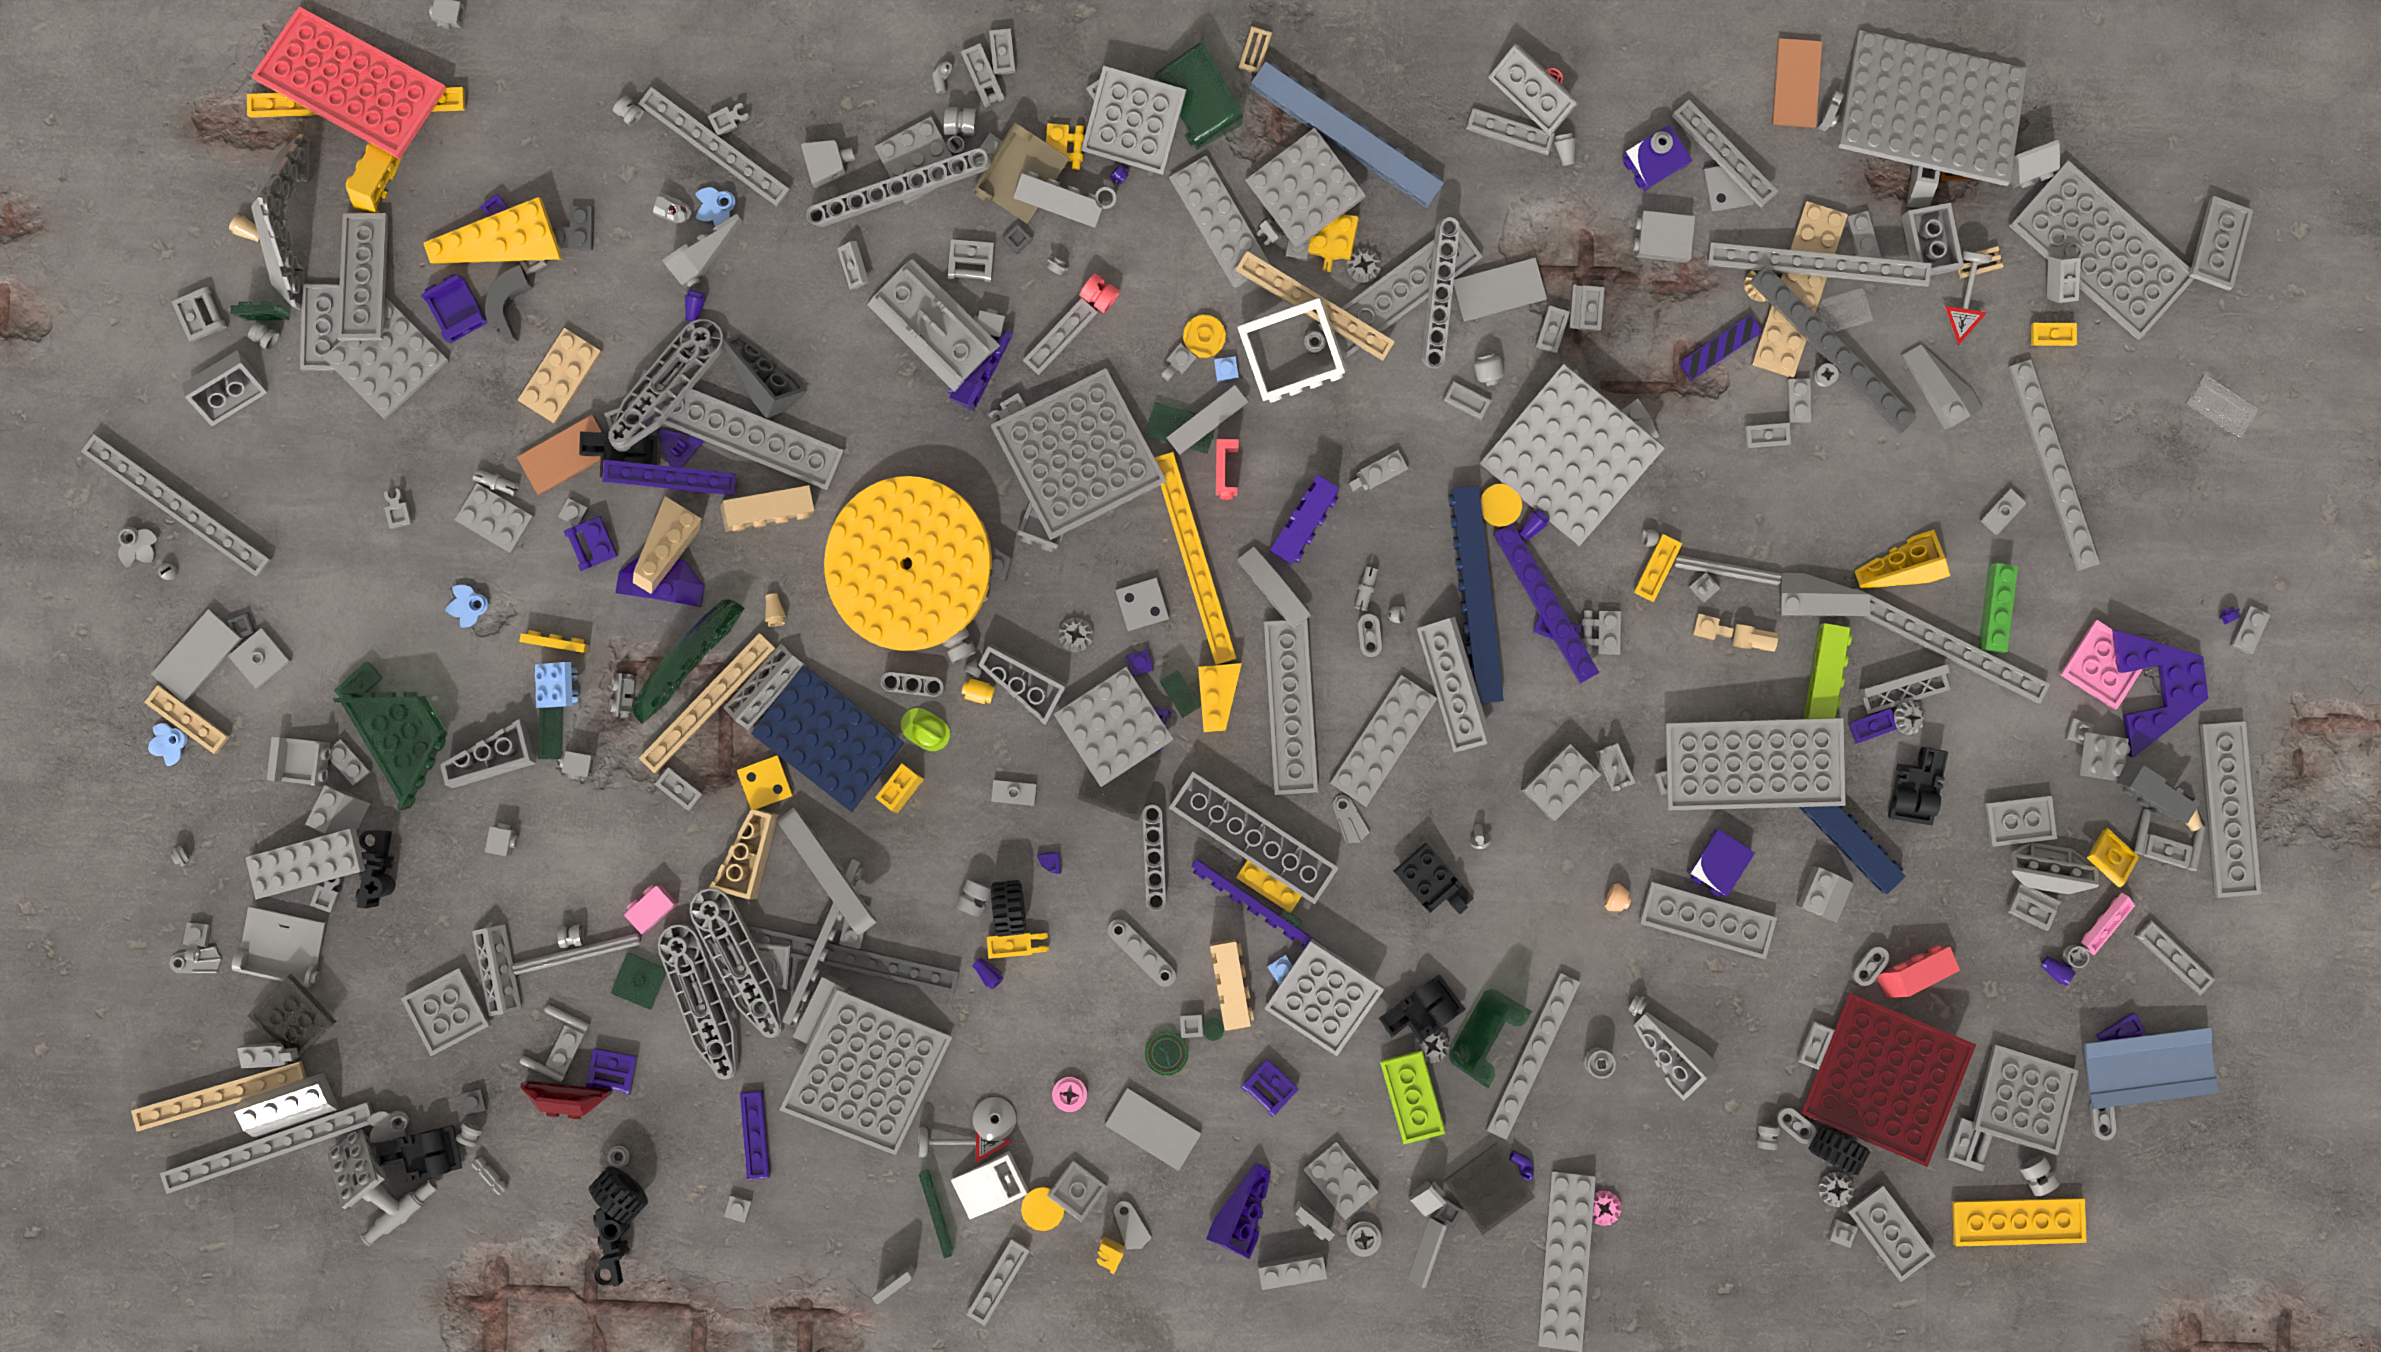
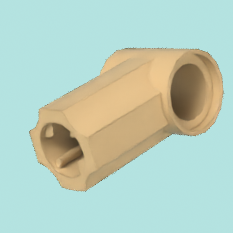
(1749, 637)

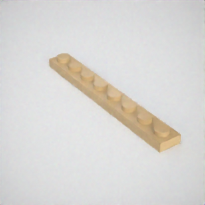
(1296, 294)
(707, 703)
(216, 1096)

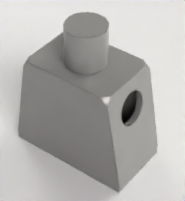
(825, 161)

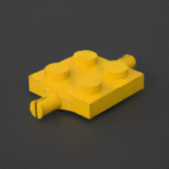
(1335, 240)

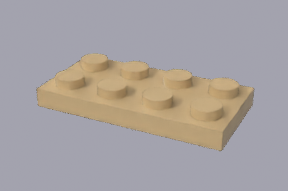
(559, 376)

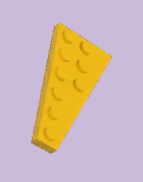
(507, 236)

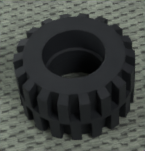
(1008, 908)
(1839, 1150)
(618, 1194)

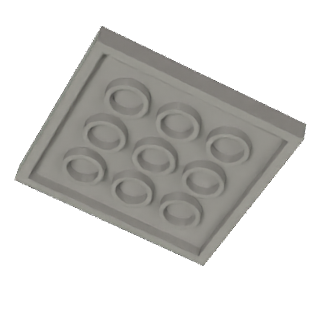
(1134, 120)
(1305, 188)
(390, 368)
(1113, 727)
(1324, 997)
(2025, 1099)

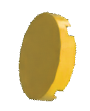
(1204, 336)
(1500, 505)
(1041, 1211)

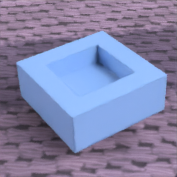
(1226, 368)
(1280, 968)

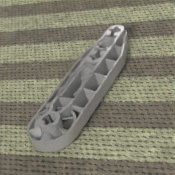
(662, 388)
(744, 974)
(707, 1012)

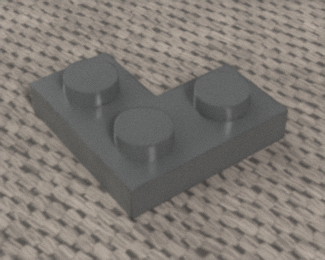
(580, 233)

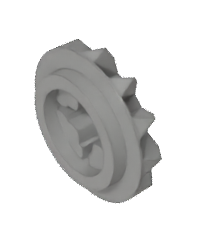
(1359, 274)
(1080, 643)
(1904, 724)
(1442, 1044)
(1828, 1183)
(1372, 1244)

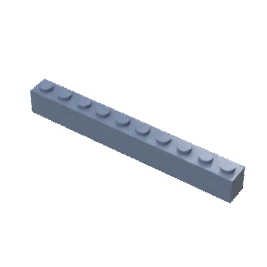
(1346, 134)

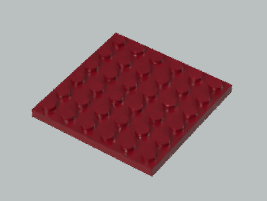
(1888, 1079)

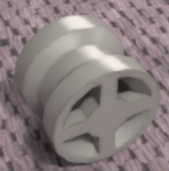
(1824, 379)
(469, 1134)

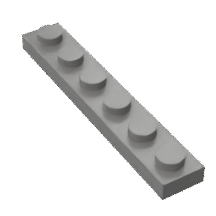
(1725, 153)

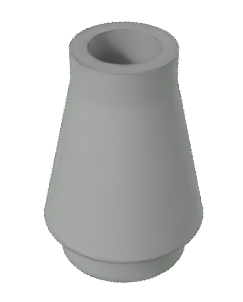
(1566, 148)

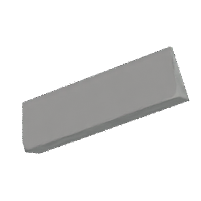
(1427, 1252)

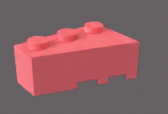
(1918, 972)

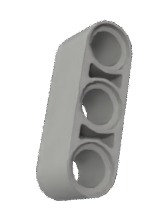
(902, 684)

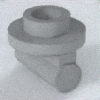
(1480, 840)

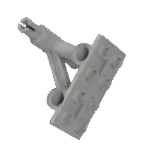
(360, 1178)

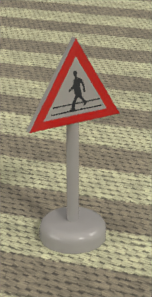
(1963, 319)
(983, 1147)

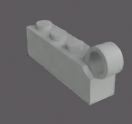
(1060, 200)

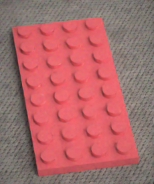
(349, 82)

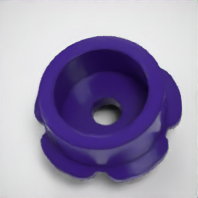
(1119, 174)
(2230, 615)

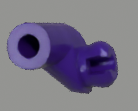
(1524, 1163)

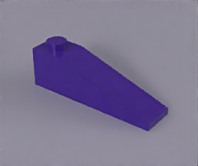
(1238, 1219)

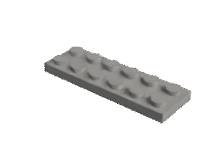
(1216, 217)
(362, 276)
(1454, 685)
(1383, 740)
(305, 863)
(1708, 920)

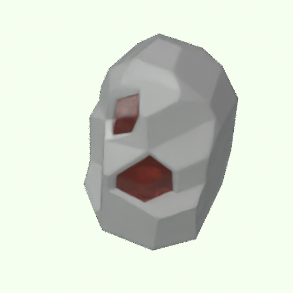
(671, 209)

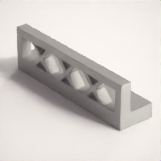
(1906, 681)
(766, 688)
(499, 970)

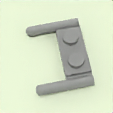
(2168, 850)
(564, 1049)

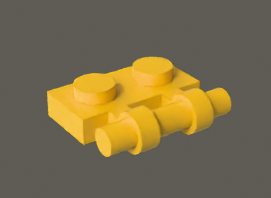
(1058, 138)

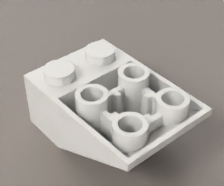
(990, 1185)

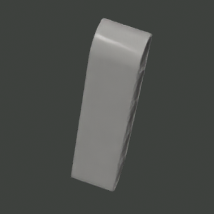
(1159, 867)

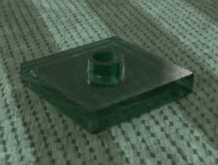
(639, 981)

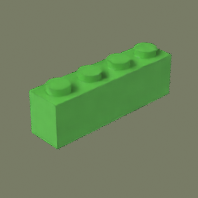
(1998, 607)

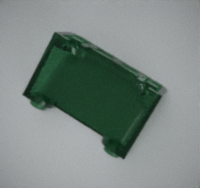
(1208, 105)
(1481, 1032)

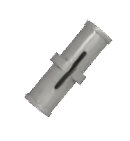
(495, 482)
(1366, 588)

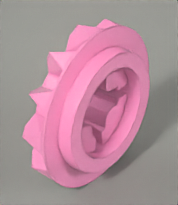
(1076, 1101)
(1614, 1206)

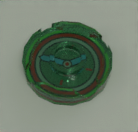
(1166, 1053)

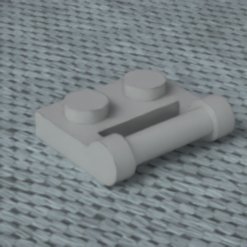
(971, 253)
(192, 315)
(1964, 1143)

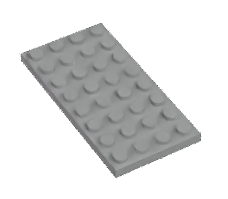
(2120, 259)
(1755, 764)

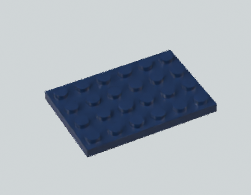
(827, 738)

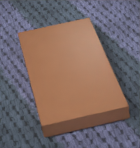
(1796, 83)
(558, 457)

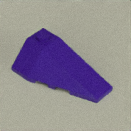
(974, 385)

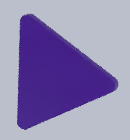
(678, 447)

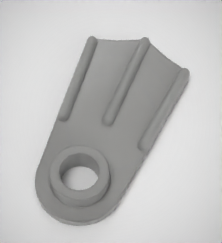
(1350, 821)
(208, 962)
(1131, 1226)

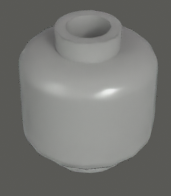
(1489, 368)

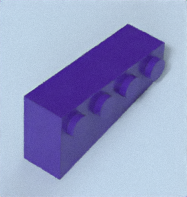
(1304, 520)

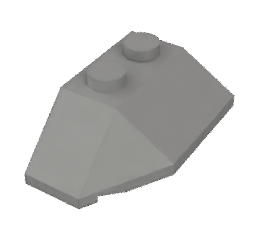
(2053, 868)

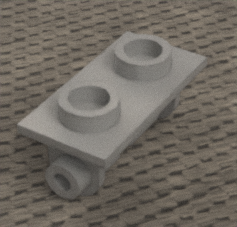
(619, 703)

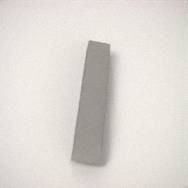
(1446, 283)
(827, 871)

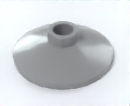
(988, 1108)

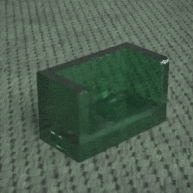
(1180, 694)

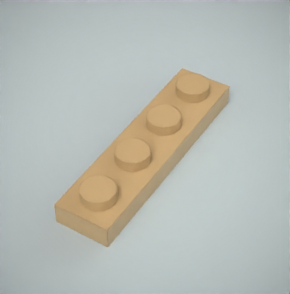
(187, 719)

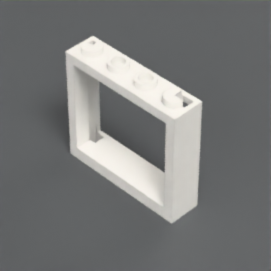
(1313, 381)

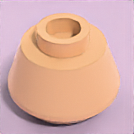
(1617, 898)

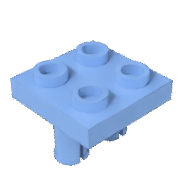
(555, 685)

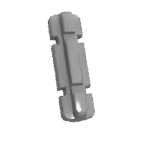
(489, 1175)

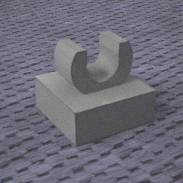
(1272, 230)
(1704, 587)
(2077, 730)
(1842, 1233)

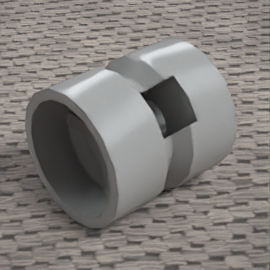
(960, 121)
(960, 646)
(974, 898)
(1599, 1062)
(2038, 1172)

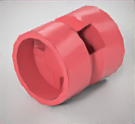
(1098, 292)

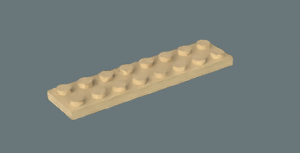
(1780, 342)

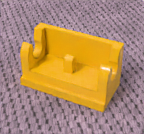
(899, 788)
(1111, 1252)

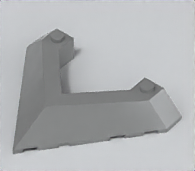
(269, 210)

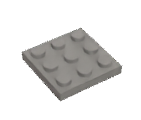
(913, 150)
(445, 1011)

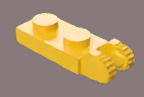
(1014, 945)

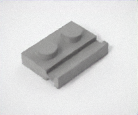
(1586, 308)
(2033, 907)

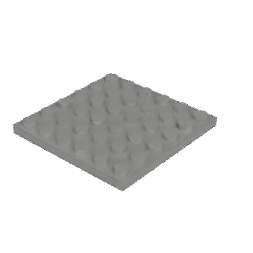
(1078, 454)
(1572, 454)
(864, 1071)

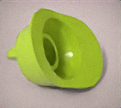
(925, 729)

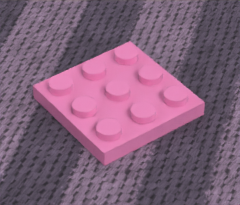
(2095, 667)

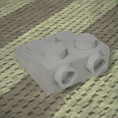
(2104, 756)

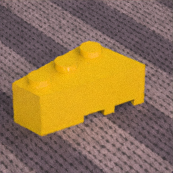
(370, 178)
(1217, 694)

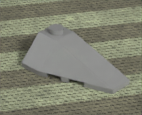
(1944, 391)
(1679, 1058)

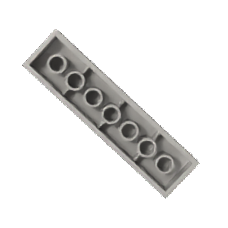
(1253, 837)

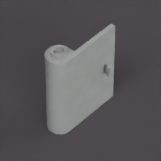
(278, 950)

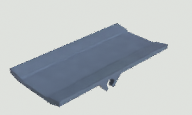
(2150, 1068)

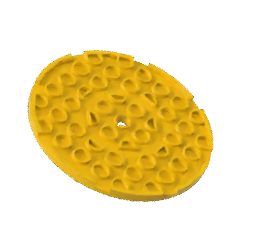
(947, 571)

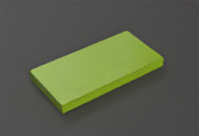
(1412, 1096)

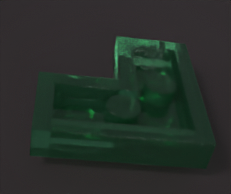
(360, 681)

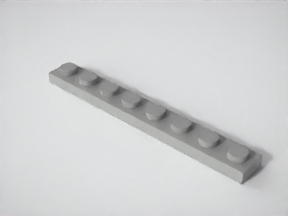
(714, 147)
(819, 952)
(1533, 1056)

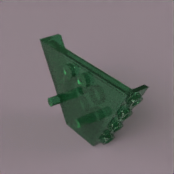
(398, 738)

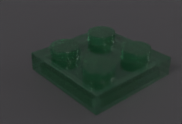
(265, 311)

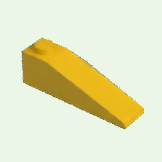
(1913, 563)

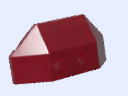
(564, 1099)

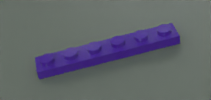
(668, 477)

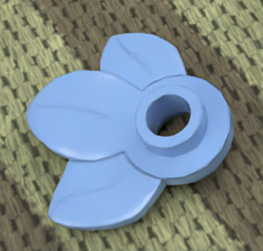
(712, 208)
(465, 605)
(165, 743)

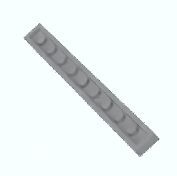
(1820, 264)
(2054, 465)
(176, 505)
(1956, 650)
(266, 1148)

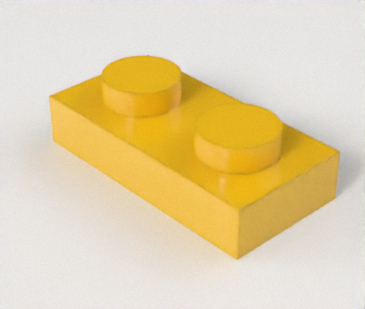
(2053, 334)

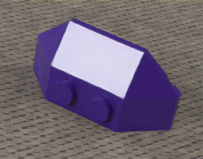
(678, 585)

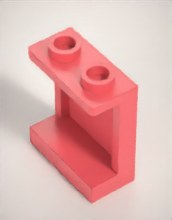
(1224, 446)

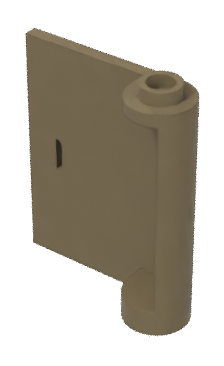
(1015, 156)

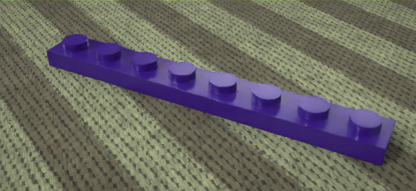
(1546, 603)
(1254, 905)

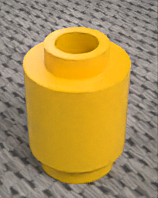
(978, 691)

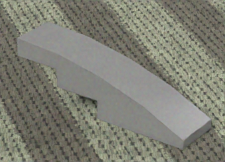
(1273, 587)

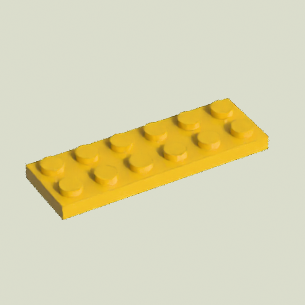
(2019, 1221)

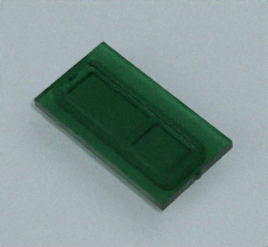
(1168, 419)

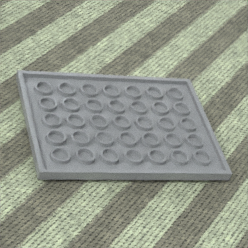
(1933, 108)

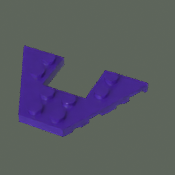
(2181, 685)

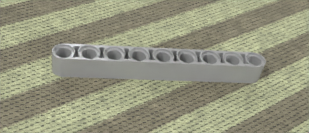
(888, 188)

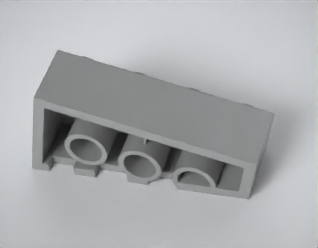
(498, 754)

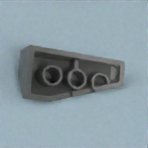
(766, 383)

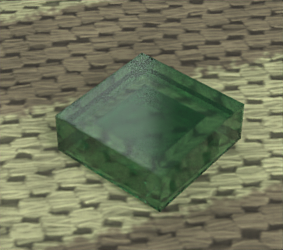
(1291, 918)

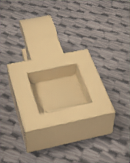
(1709, 627)

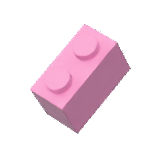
(650, 908)

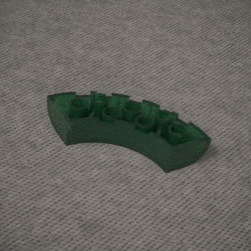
(684, 658)

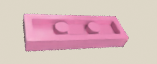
(2107, 923)

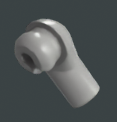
(940, 75)

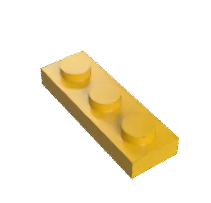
(1657, 568)
(554, 641)
(1268, 886)

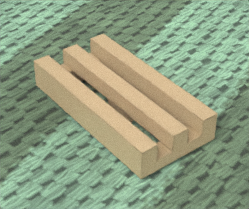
(1261, 32)
(1996, 257)

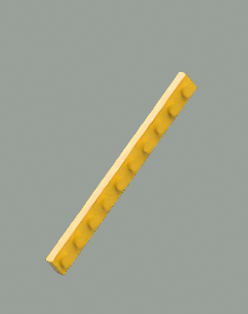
(278, 105)
(1195, 560)

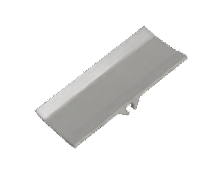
(933, 324)

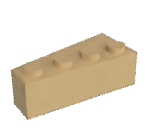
(767, 508)
(666, 542)
(747, 857)
(1230, 984)

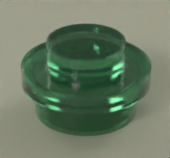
(1213, 1029)

